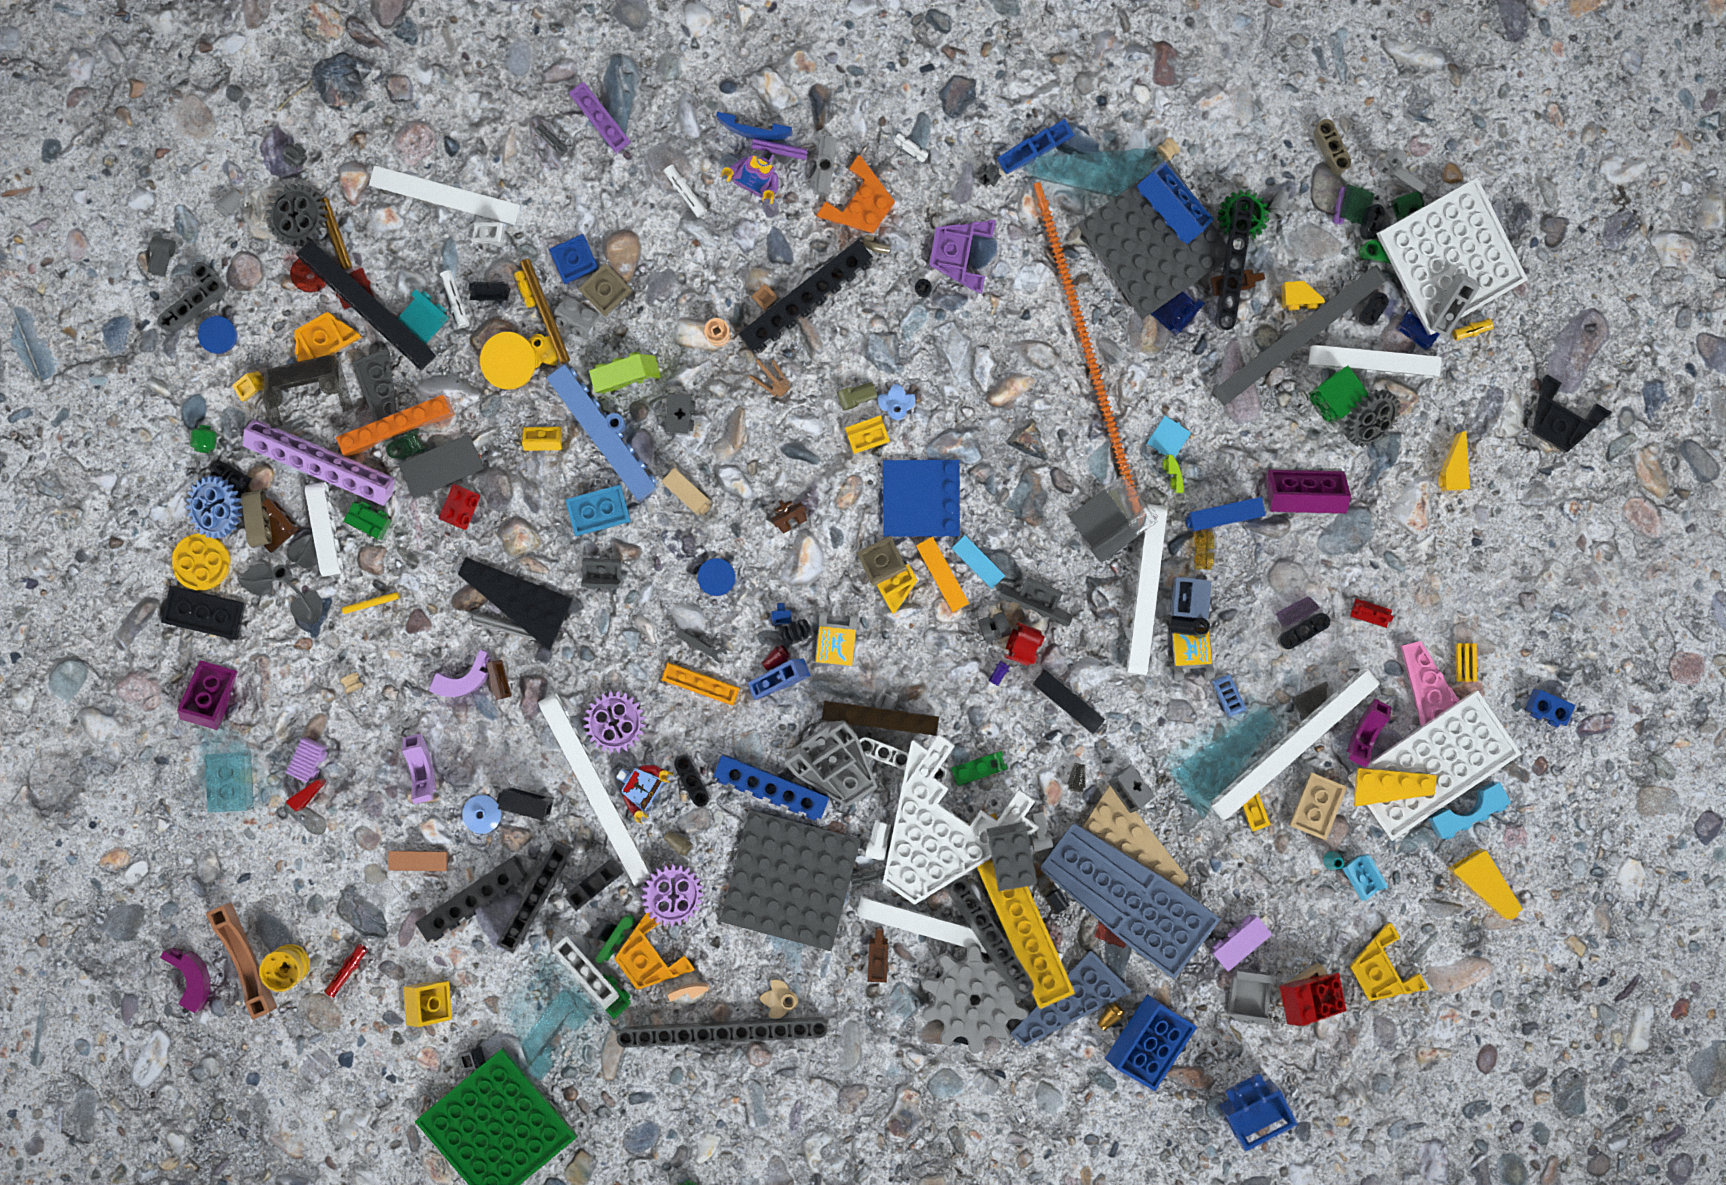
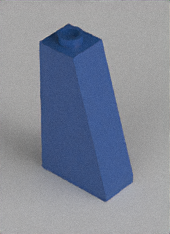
(1225, 514)

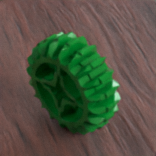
(1259, 223)

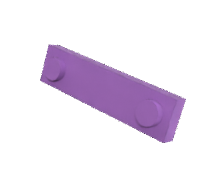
(599, 117)

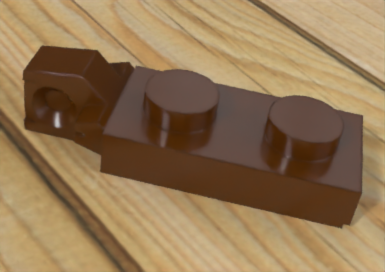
(1248, 281)
(878, 957)

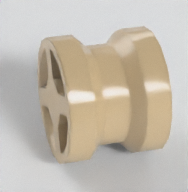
(1168, 149)
(351, 682)

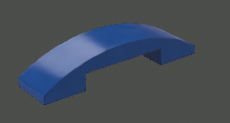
(730, 122)

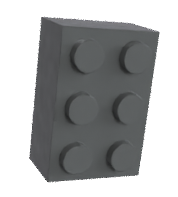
(1011, 856)

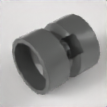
(1001, 625)

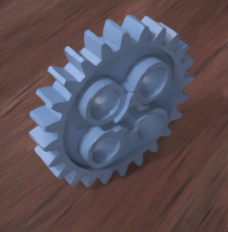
(206, 497)

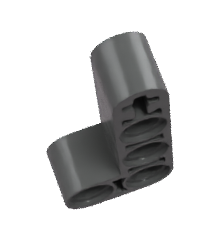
(190, 299)

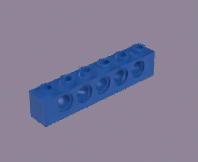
(746, 770)

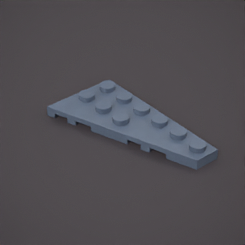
(1093, 988)

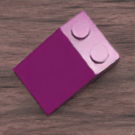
(207, 695)

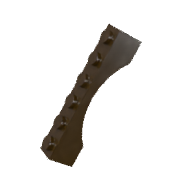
(880, 718)

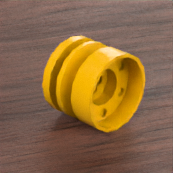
(277, 975)

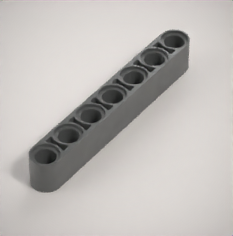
(991, 947)

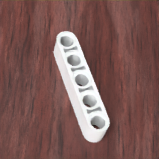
(324, 529)
(893, 753)

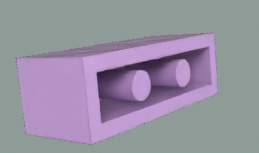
(1240, 942)

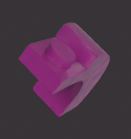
(1366, 732)
(196, 977)

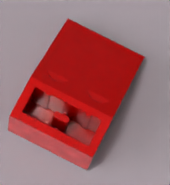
(1312, 999)

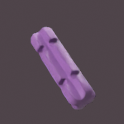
(1336, 219)

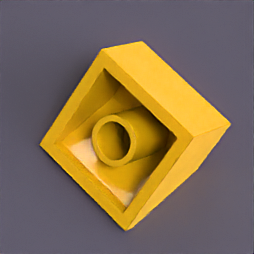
(427, 1003)

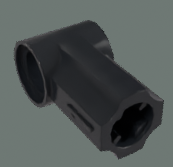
(1186, 626)
(1056, 901)

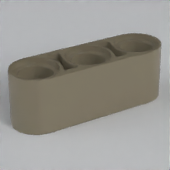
(1334, 138)
(256, 519)

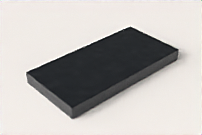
(203, 612)

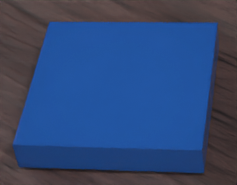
(573, 259)

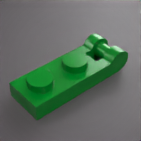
(978, 768)
(615, 938)

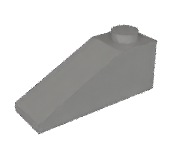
(1454, 303)

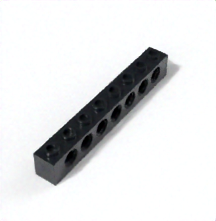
(855, 251)

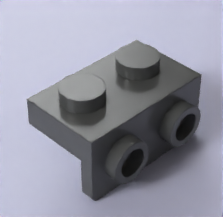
(601, 573)

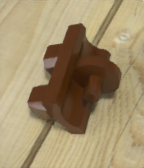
(786, 512)

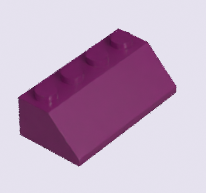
(1308, 491)

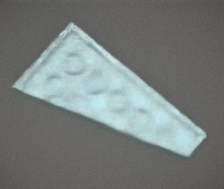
(1096, 172)
(1218, 763)

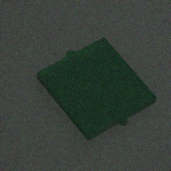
(1355, 203)

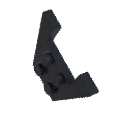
(1559, 425)

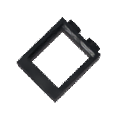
(525, 803)

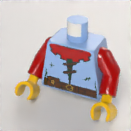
(641, 788)

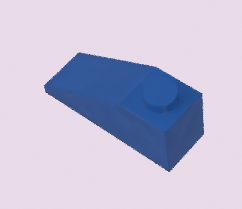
(779, 678)

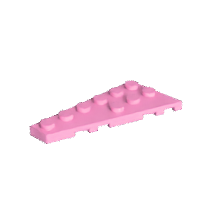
(1427, 683)

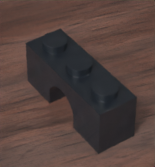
(594, 884)

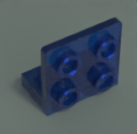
(1177, 312)

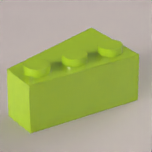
(624, 372)

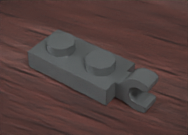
(703, 645)

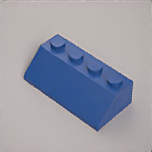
(1175, 203)

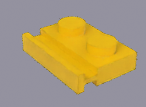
(867, 434)

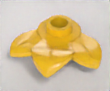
(544, 352)

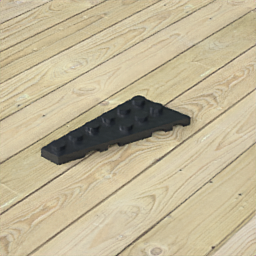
(525, 603)

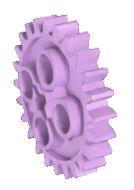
(599, 728)
(655, 896)

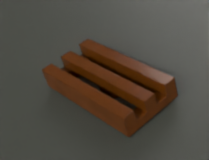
(498, 679)

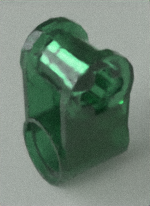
(407, 446)

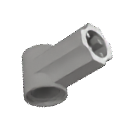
(1041, 838)

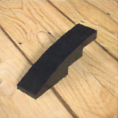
(1068, 701)

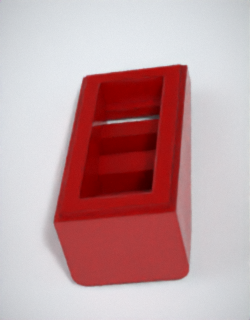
(303, 797)

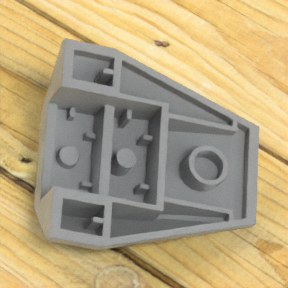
(833, 763)

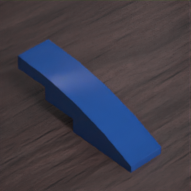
(1035, 146)

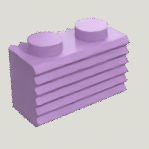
(307, 759)

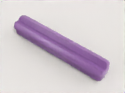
(779, 148)

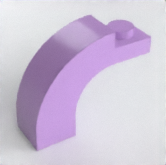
(451, 687)
(420, 767)

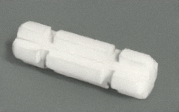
(911, 147)

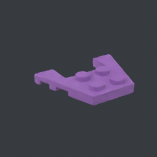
(952, 251)

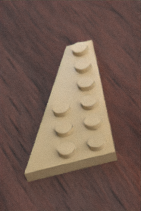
(1132, 836)

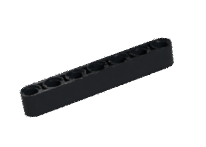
(1240, 256)

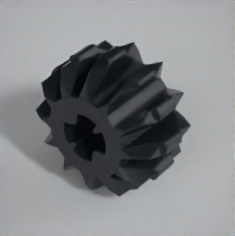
(795, 632)

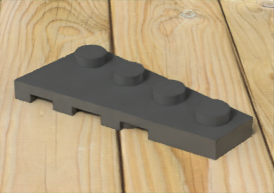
(377, 383)

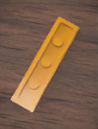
(942, 574)
(700, 683)

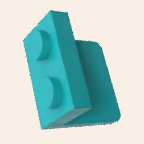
(423, 316)

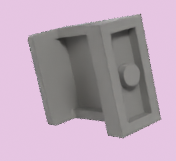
(1250, 995)

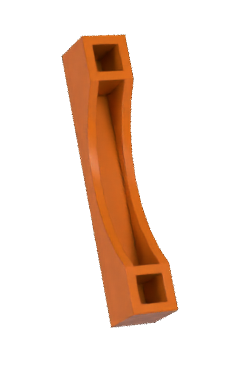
(383, 429)

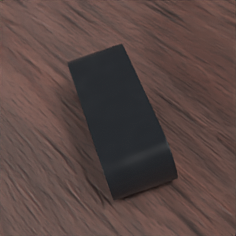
(692, 790)

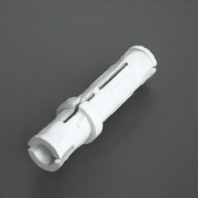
(680, 184)
(454, 299)

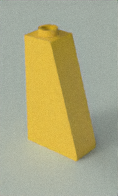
(1484, 879)

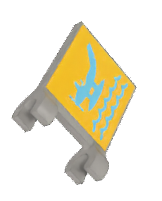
(836, 641)
(1192, 654)

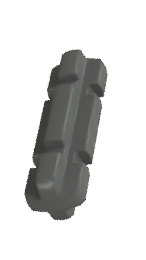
(551, 139)
(868, 877)

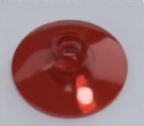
(299, 274)

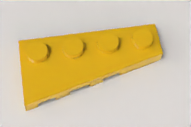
(1382, 786)

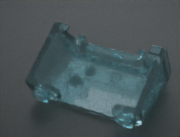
(565, 1009)

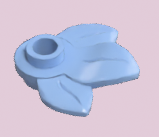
(896, 399)

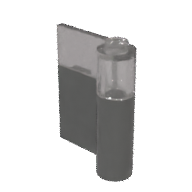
(1113, 519)

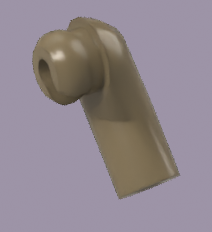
(875, 247)

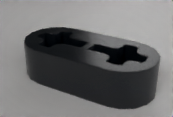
(1372, 222)
(1377, 312)

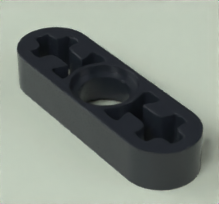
(1319, 628)

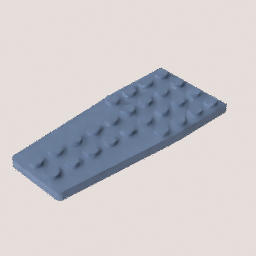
(1130, 899)

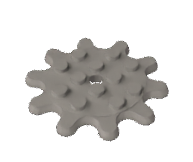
(953, 1006)

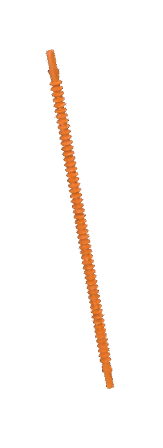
(1107, 413)

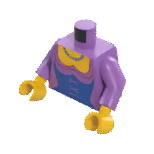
(755, 175)

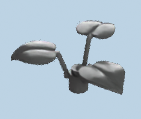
(259, 580)

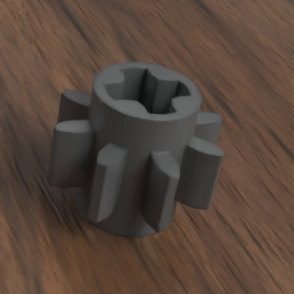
(294, 155)
(988, 174)

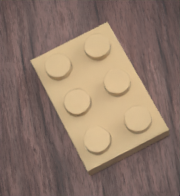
(1318, 806)

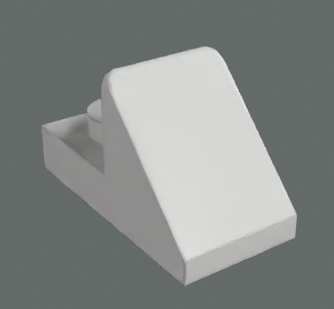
(489, 233)

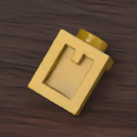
(248, 385)

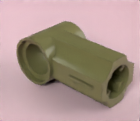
(852, 397)

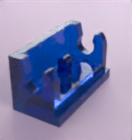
(1414, 330)

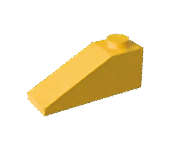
(1455, 470)

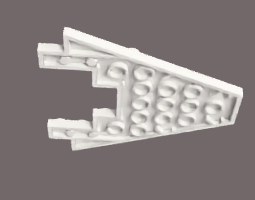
(931, 842)

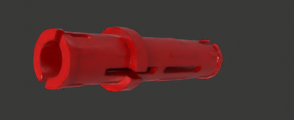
(348, 967)

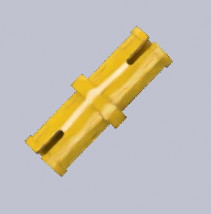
(1481, 326)

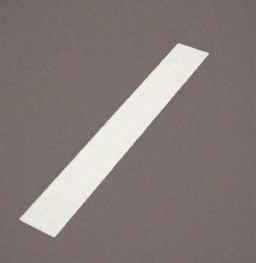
(444, 195)

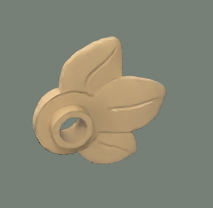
(776, 999)

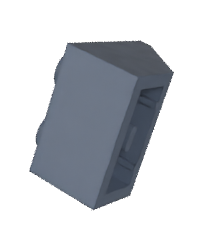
(1190, 598)

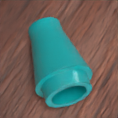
(1330, 858)

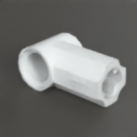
(878, 844)

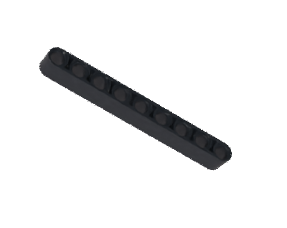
(365, 305)

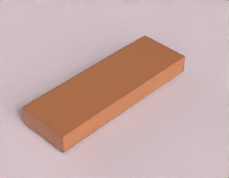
(418, 860)

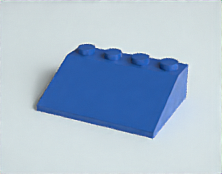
(1150, 1042)

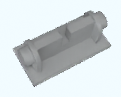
(886, 700)

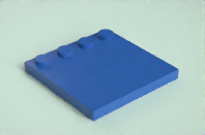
(921, 498)

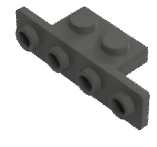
(1038, 598)

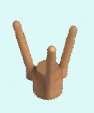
(780, 386)

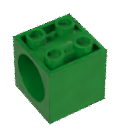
(1338, 394)

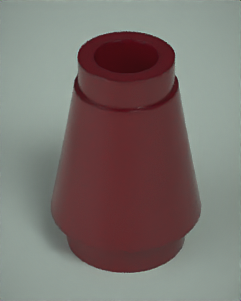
(776, 657)

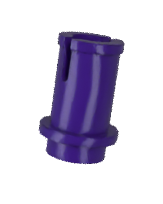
(999, 673)

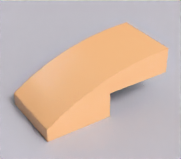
(692, 989)

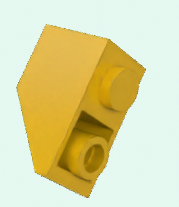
(1300, 294)

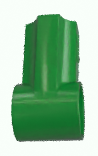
(1378, 252)

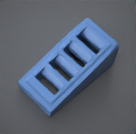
(1241, 706)

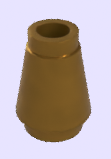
(1110, 1016)

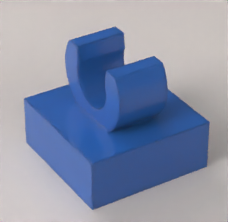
(781, 616)

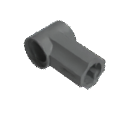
(161, 252)

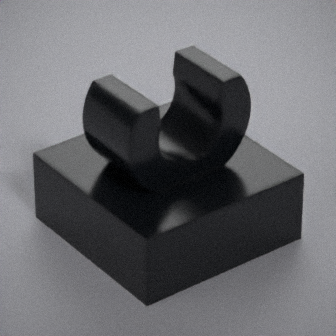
(603, 930)

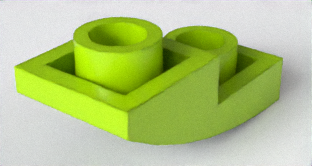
(1172, 467)

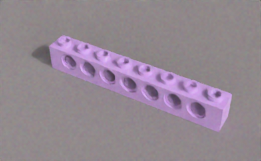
(318, 462)

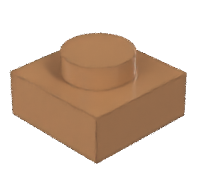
(764, 297)

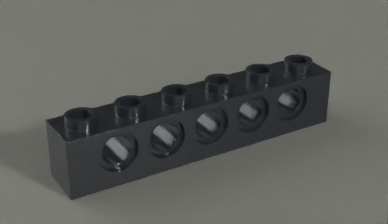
(535, 896)
(428, 924)

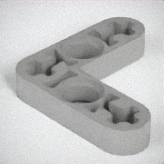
(1391, 167)

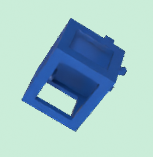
(1254, 1106)

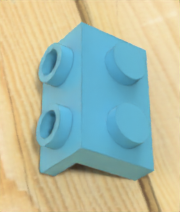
(1364, 876)

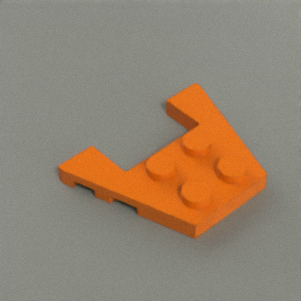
(866, 207)

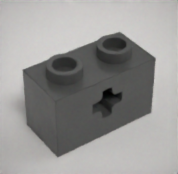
(673, 423)
(1131, 789)

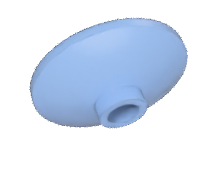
(490, 811)

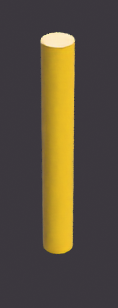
(371, 602)

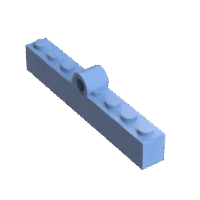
(602, 433)

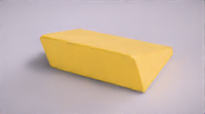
(542, 438)

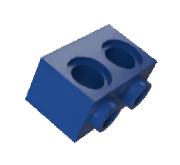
(1550, 705)

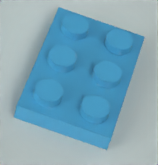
(598, 510)

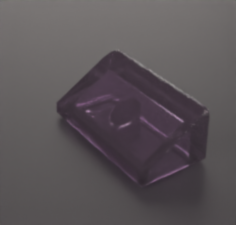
(1297, 611)

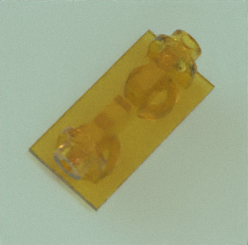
(1203, 541)

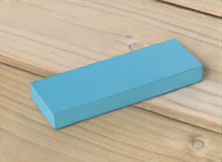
(978, 561)

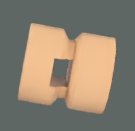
(717, 332)

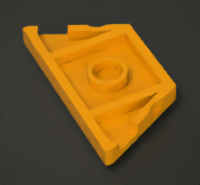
(323, 337)

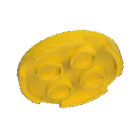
(508, 360)
(200, 562)

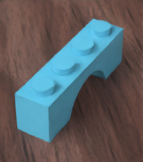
(1489, 799)

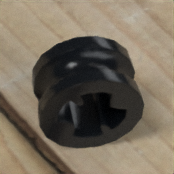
(926, 283)

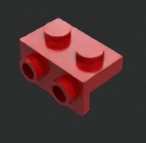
(459, 507)

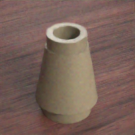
(678, 843)

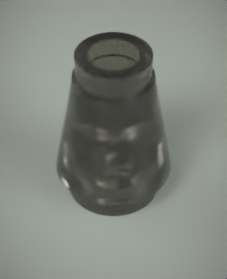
(1077, 778)

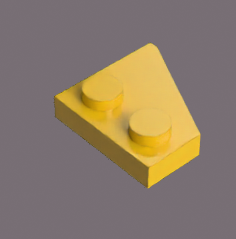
(897, 588)

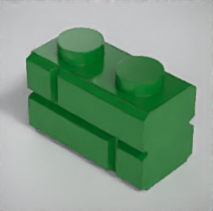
(368, 520)

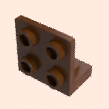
(281, 524)

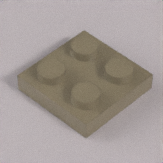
(605, 290)
(881, 561)

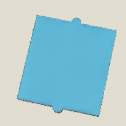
(1168, 437)

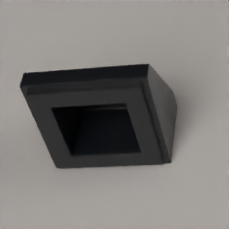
(471, 1058)

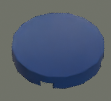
(217, 335)
(716, 577)

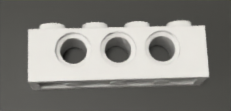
(585, 972)

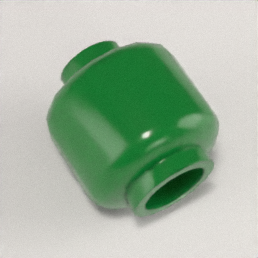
(203, 439)

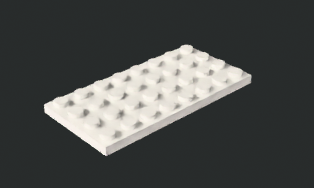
(1457, 746)

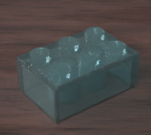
(229, 781)

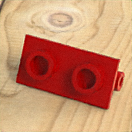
(1371, 613)

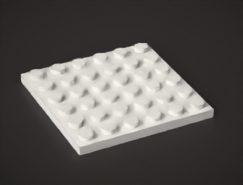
(1449, 238)

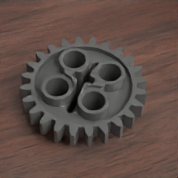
(297, 215)
(1372, 418)

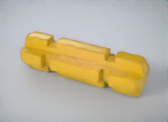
(525, 289)

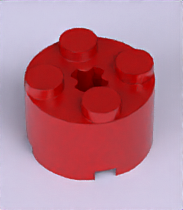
(1024, 644)

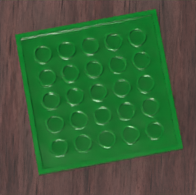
(496, 1125)

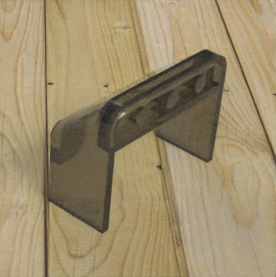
(324, 370)

